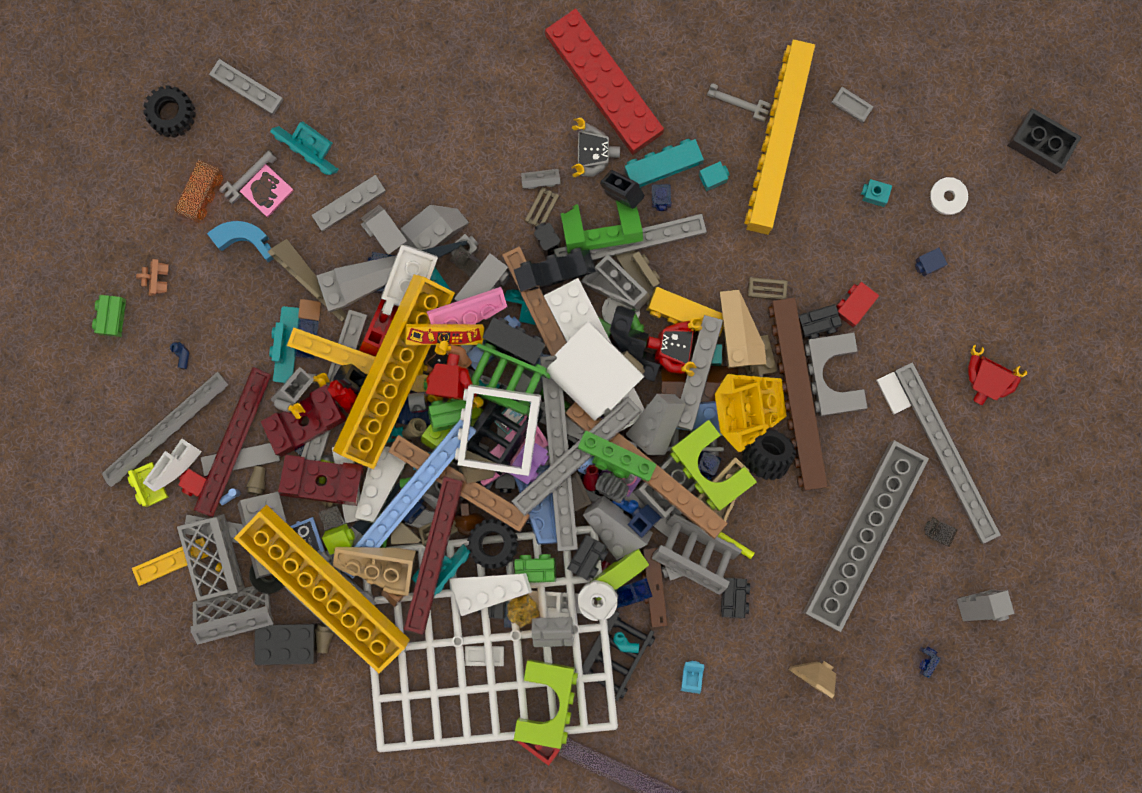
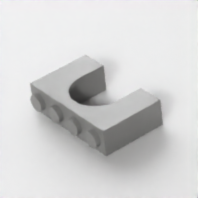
(827, 400)

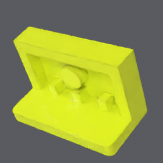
(144, 494)

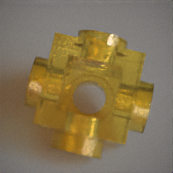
(522, 610)

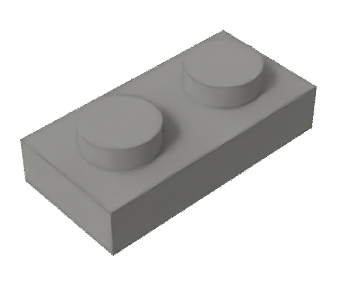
(540, 178)

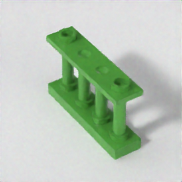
(522, 406)

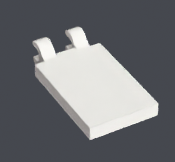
(406, 264)

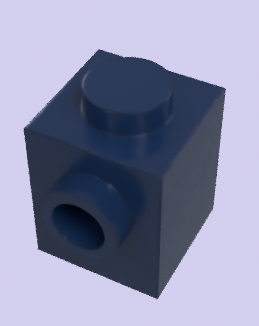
(644, 520)

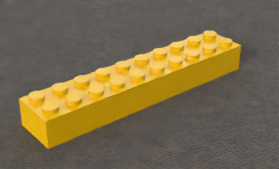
(780, 138)
(390, 376)
(322, 589)

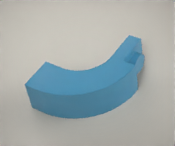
(235, 231)

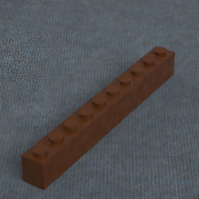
(798, 394)

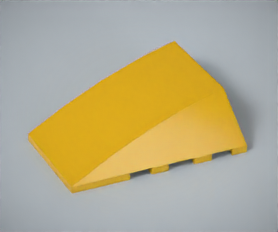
(748, 407)

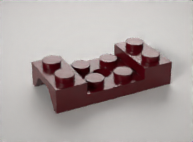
(287, 432)
(301, 475)

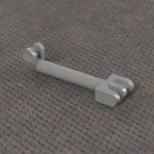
(757, 109)
(233, 189)

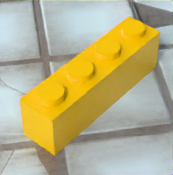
(677, 308)

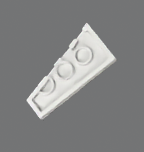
(378, 485)
(485, 591)

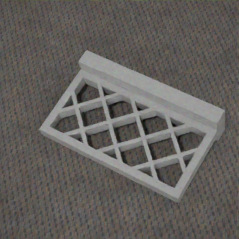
(226, 557)
(234, 622)

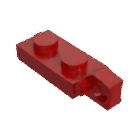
(344, 396)

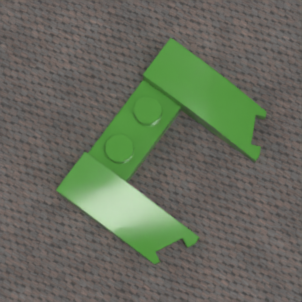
(627, 232)

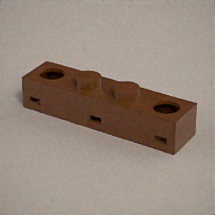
(657, 602)

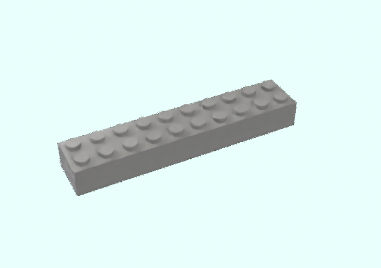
(865, 535)

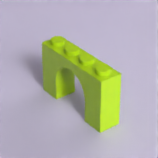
(719, 493)
(561, 680)

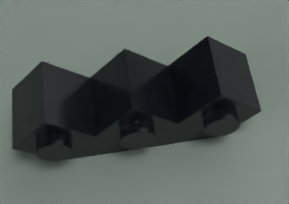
(554, 270)
(633, 341)

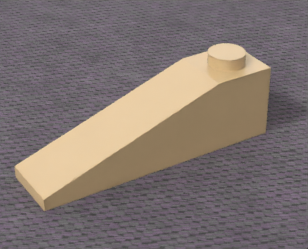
(741, 336)
(380, 566)
(817, 675)

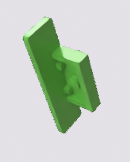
(615, 458)

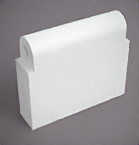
(593, 371)

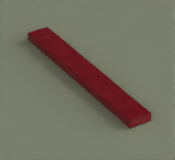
(232, 442)
(433, 555)

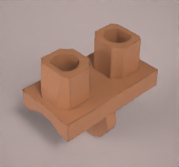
(155, 286)

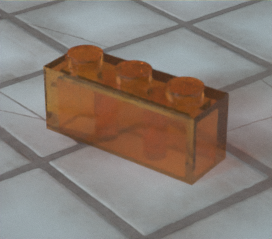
(199, 191)

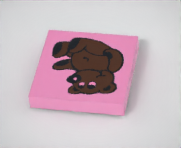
(266, 190)

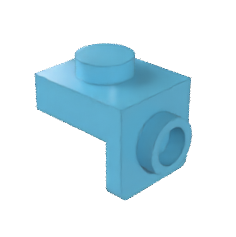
(692, 677)

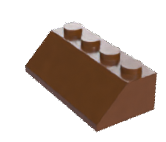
(674, 382)

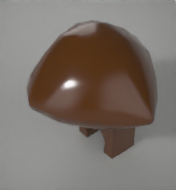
(465, 521)

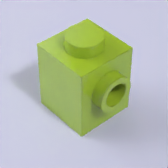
(338, 537)

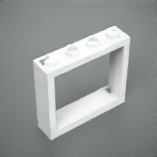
(530, 436)

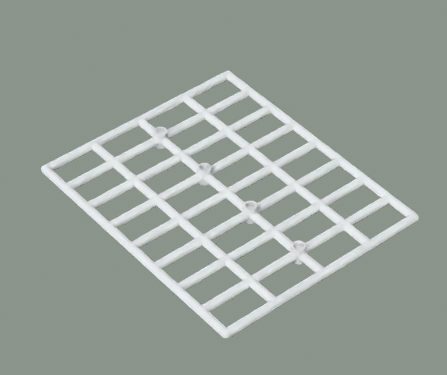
(487, 638)

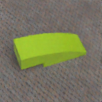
(623, 570)

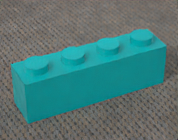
(664, 164)

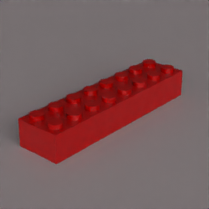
(604, 81)

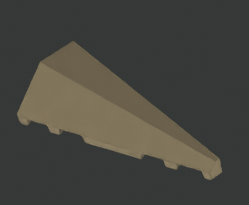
(291, 260)

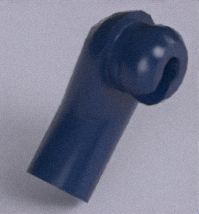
(182, 352)

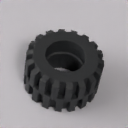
(179, 122)
(769, 455)
(476, 539)

